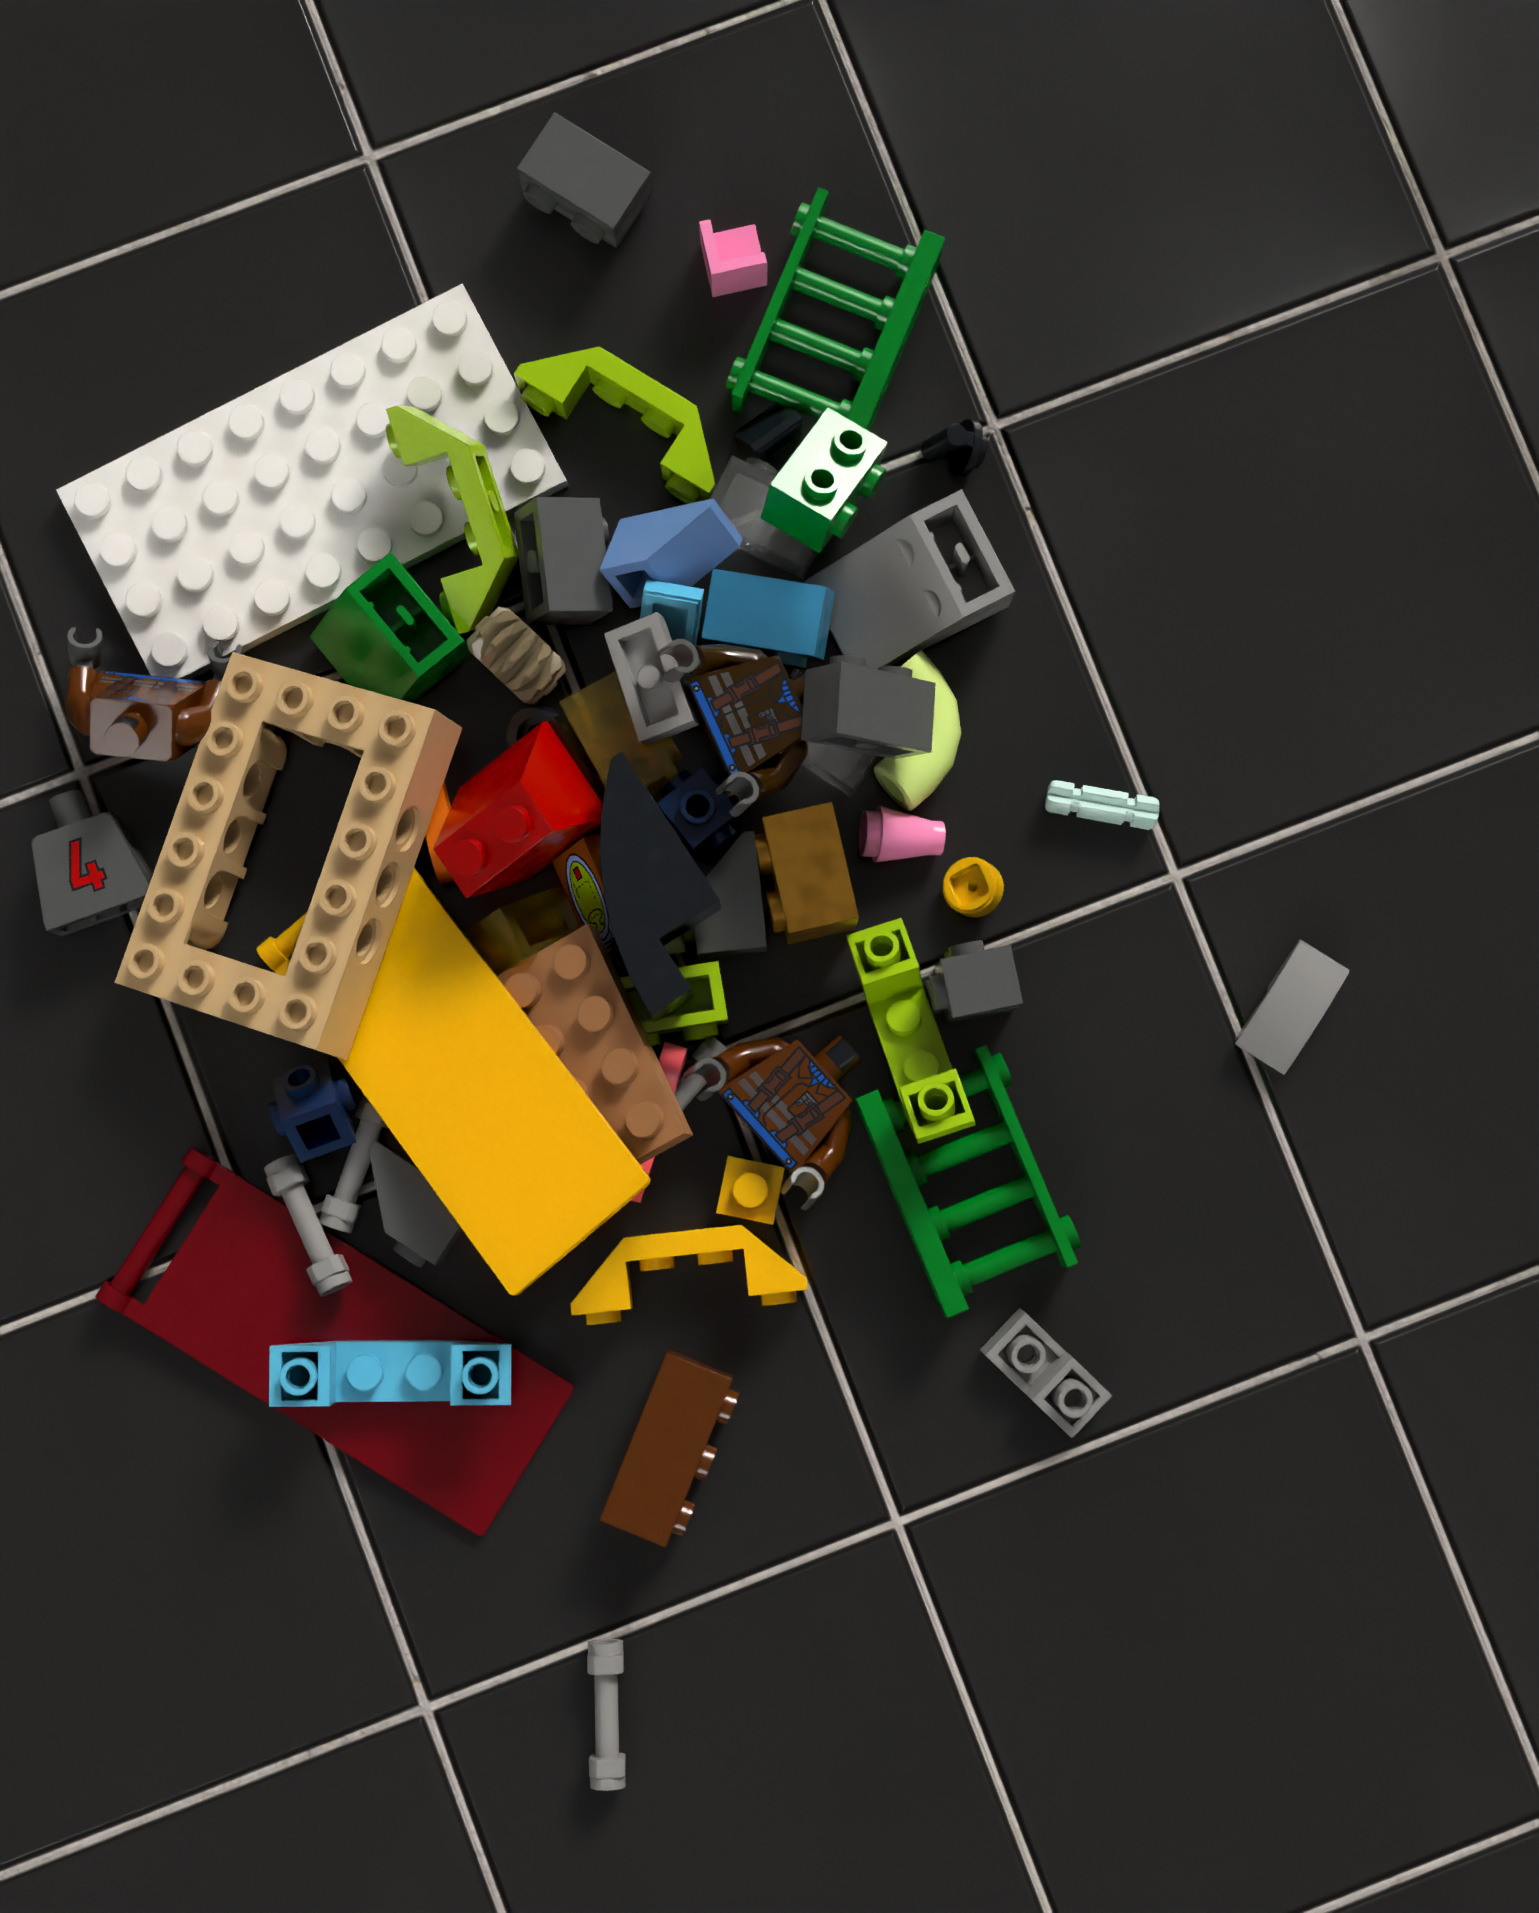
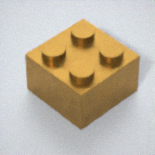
(808, 874)

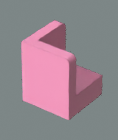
(732, 259)

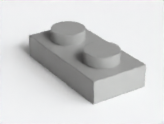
(655, 705)

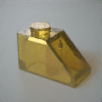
(523, 929)

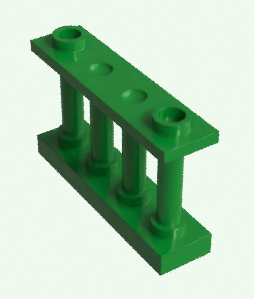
(891, 316)
(931, 1225)

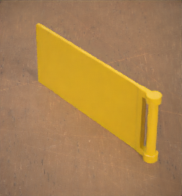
(480, 1097)

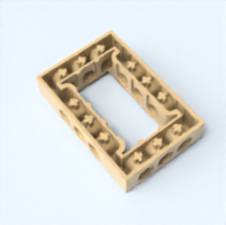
(363, 879)

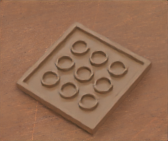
(595, 1032)

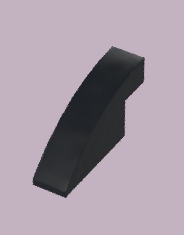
(648, 888)

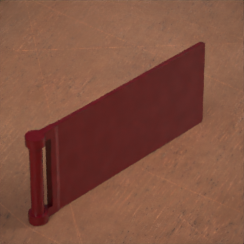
(247, 1287)

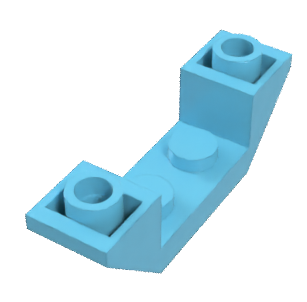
(390, 1372)

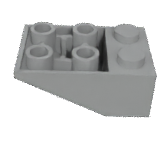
(915, 584)

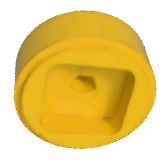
(973, 887)

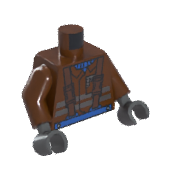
(138, 712)
(788, 1103)

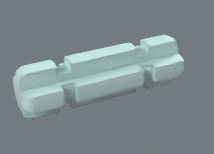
(1102, 805)

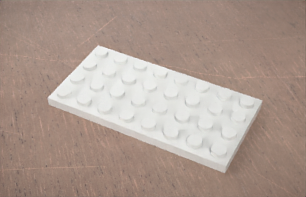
(296, 491)

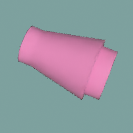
(898, 835)

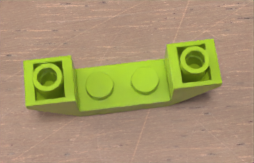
(561, 381)
(425, 439)
(908, 1032)

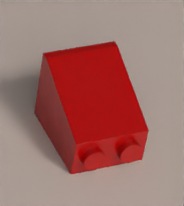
(517, 815)

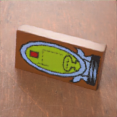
(583, 884)

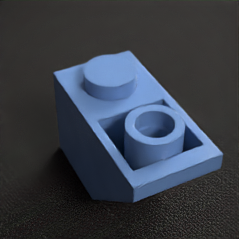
(669, 547)

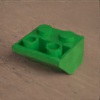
(389, 634)

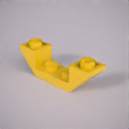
(611, 1288)

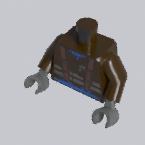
(747, 713)

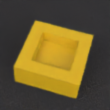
(750, 1190)

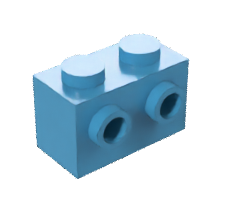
(769, 615)

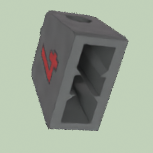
(87, 867)

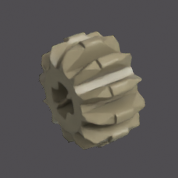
(516, 655)

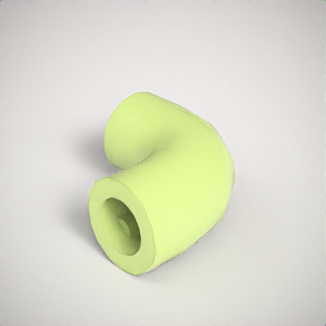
(916, 777)

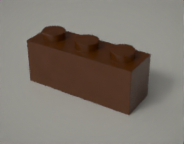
(670, 1449)

